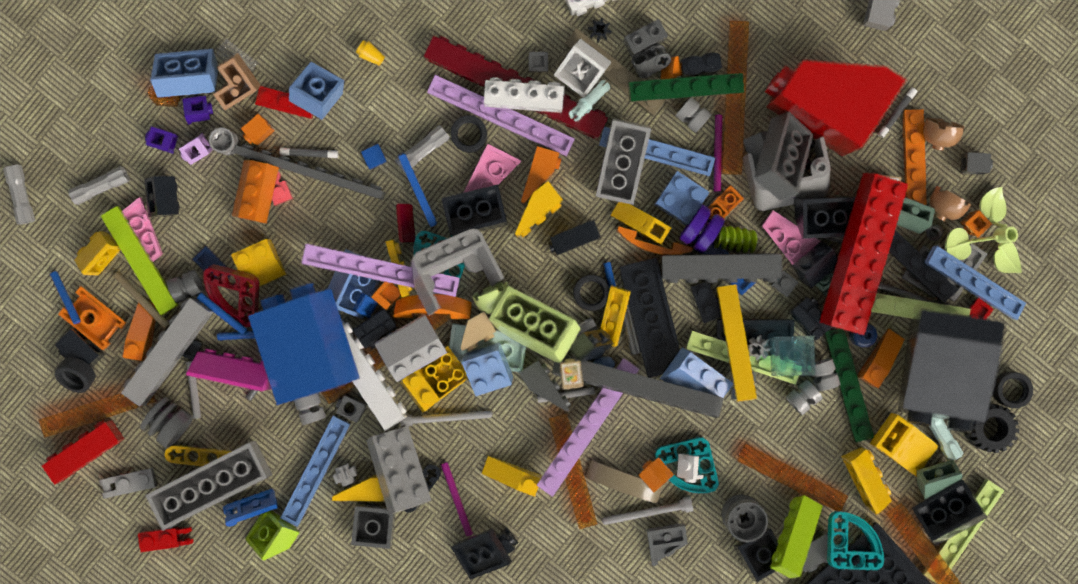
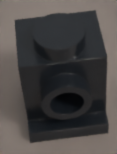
(507, 540)

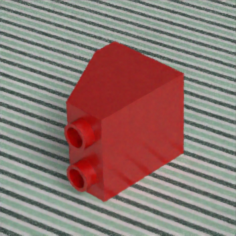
(835, 100)

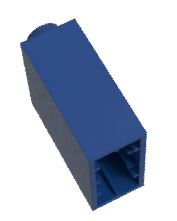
(303, 344)

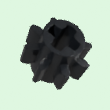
(600, 25)

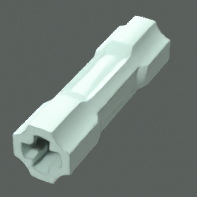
(947, 443)

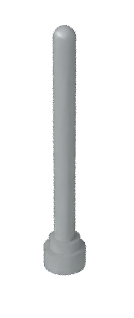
(410, 420)
(683, 505)

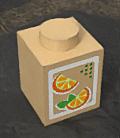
(571, 374)

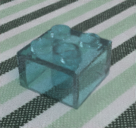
(792, 356)

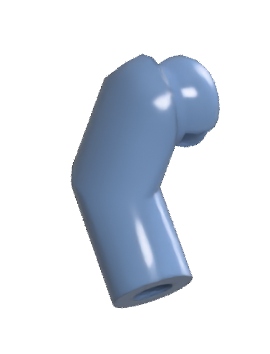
(605, 361)

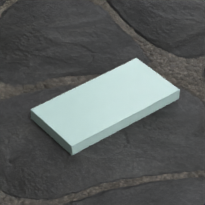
(513, 350)

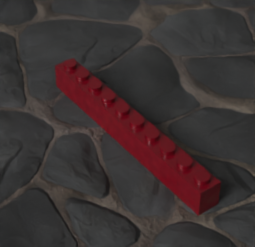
(478, 70)

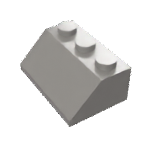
(410, 348)

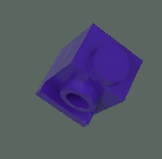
(197, 109)
(153, 140)

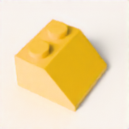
(97, 254)
(260, 260)

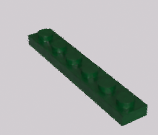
(685, 87)
(849, 385)

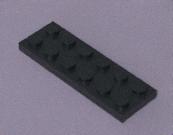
(651, 315)

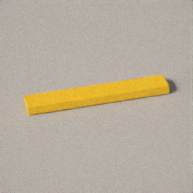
(736, 343)

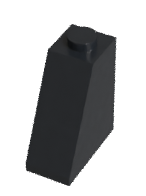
(574, 238)

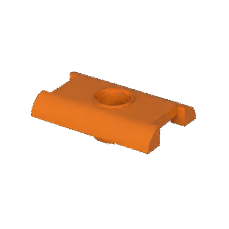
(105, 321)

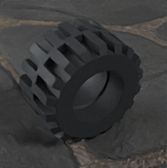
(1004, 434)

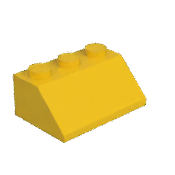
(867, 479)

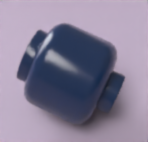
(864, 340)

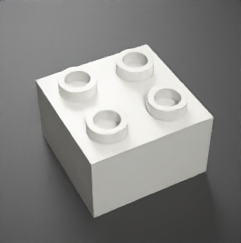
(582, 68)

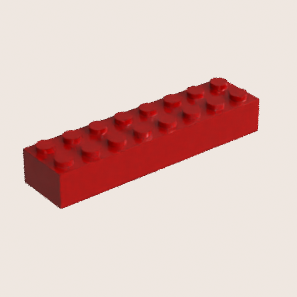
(863, 253)

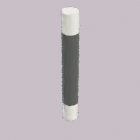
(897, 112)
(309, 152)

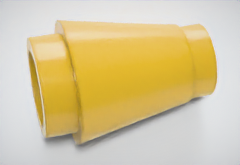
(370, 53)

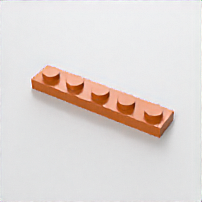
(914, 155)

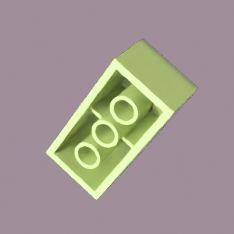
(534, 325)

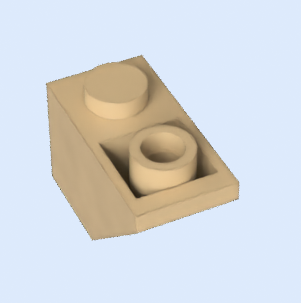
(476, 330)

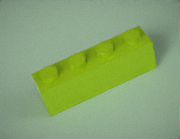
(796, 536)

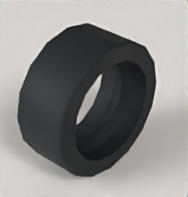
(468, 148)
(605, 289)
(80, 368)
(1027, 390)

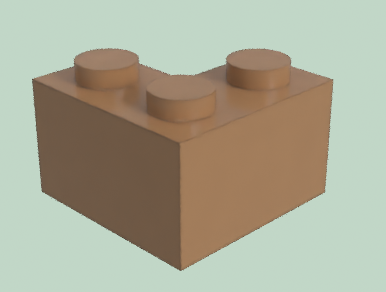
(240, 82)

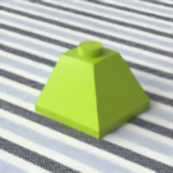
(271, 535)

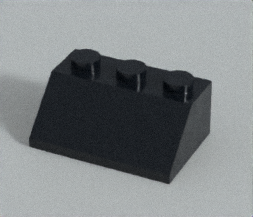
(474, 209)
(823, 216)
(949, 512)

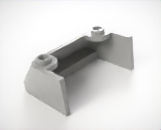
(811, 186)
(466, 248)

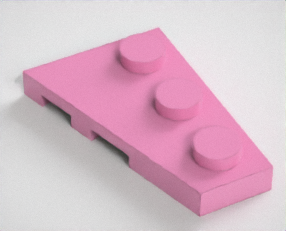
(491, 168)
(142, 226)
(788, 237)

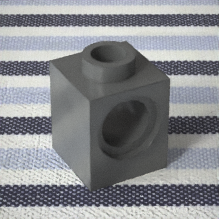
(976, 163)
(360, 407)

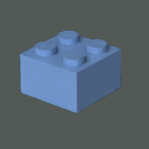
(316, 90)
(681, 198)
(487, 369)

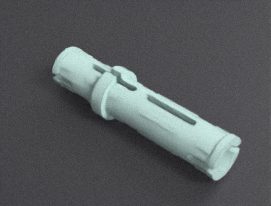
(585, 104)

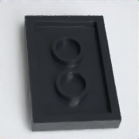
(481, 554)

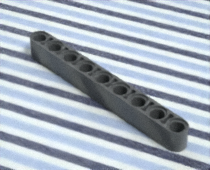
(647, 388)

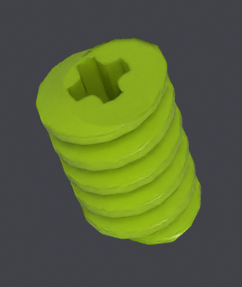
(736, 237)

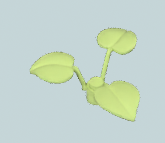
(1006, 257)

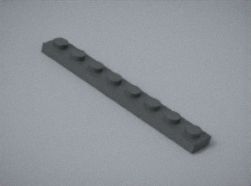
(302, 169)

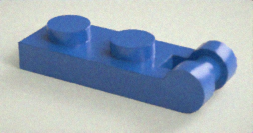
(249, 507)

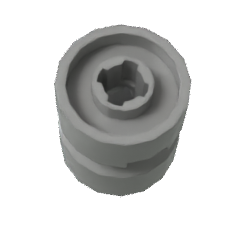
(693, 115)
(224, 141)
(825, 376)
(804, 397)
(308, 416)

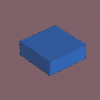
(374, 156)
(365, 305)

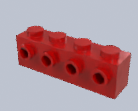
(82, 452)

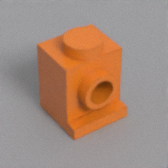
(975, 223)

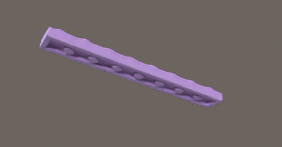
(502, 117)
(373, 269)
(582, 435)

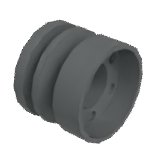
(163, 420)
(748, 527)

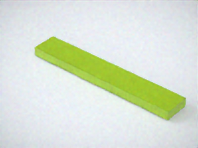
(139, 260)

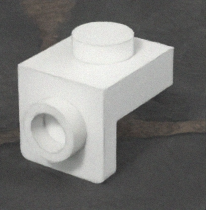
(688, 468)

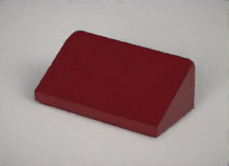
(405, 223)

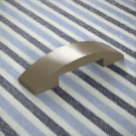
(621, 481)

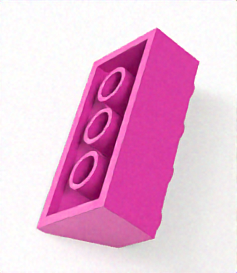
(229, 370)

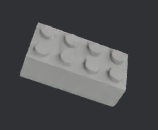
(623, 161)
(398, 470)

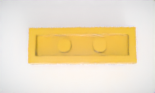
(394, 250)
(615, 312)

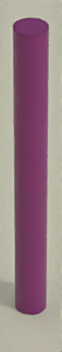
(717, 153)
(456, 498)

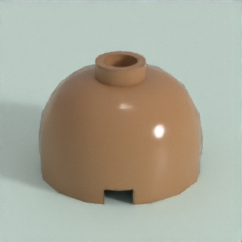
(942, 133)
(948, 205)

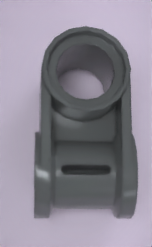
(649, 61)

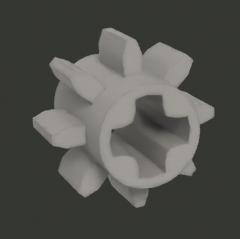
(758, 342)
(345, 474)

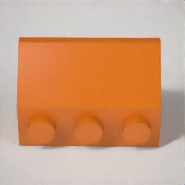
(255, 191)

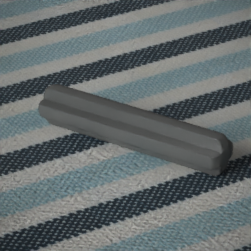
(631, 332)

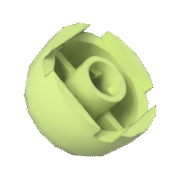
(490, 297)

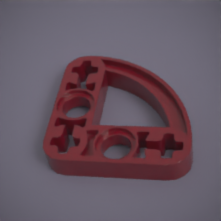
(211, 284)

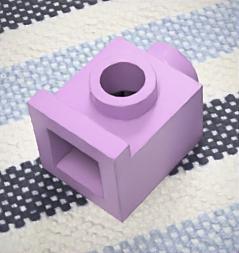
(190, 155)

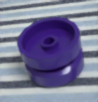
(703, 230)

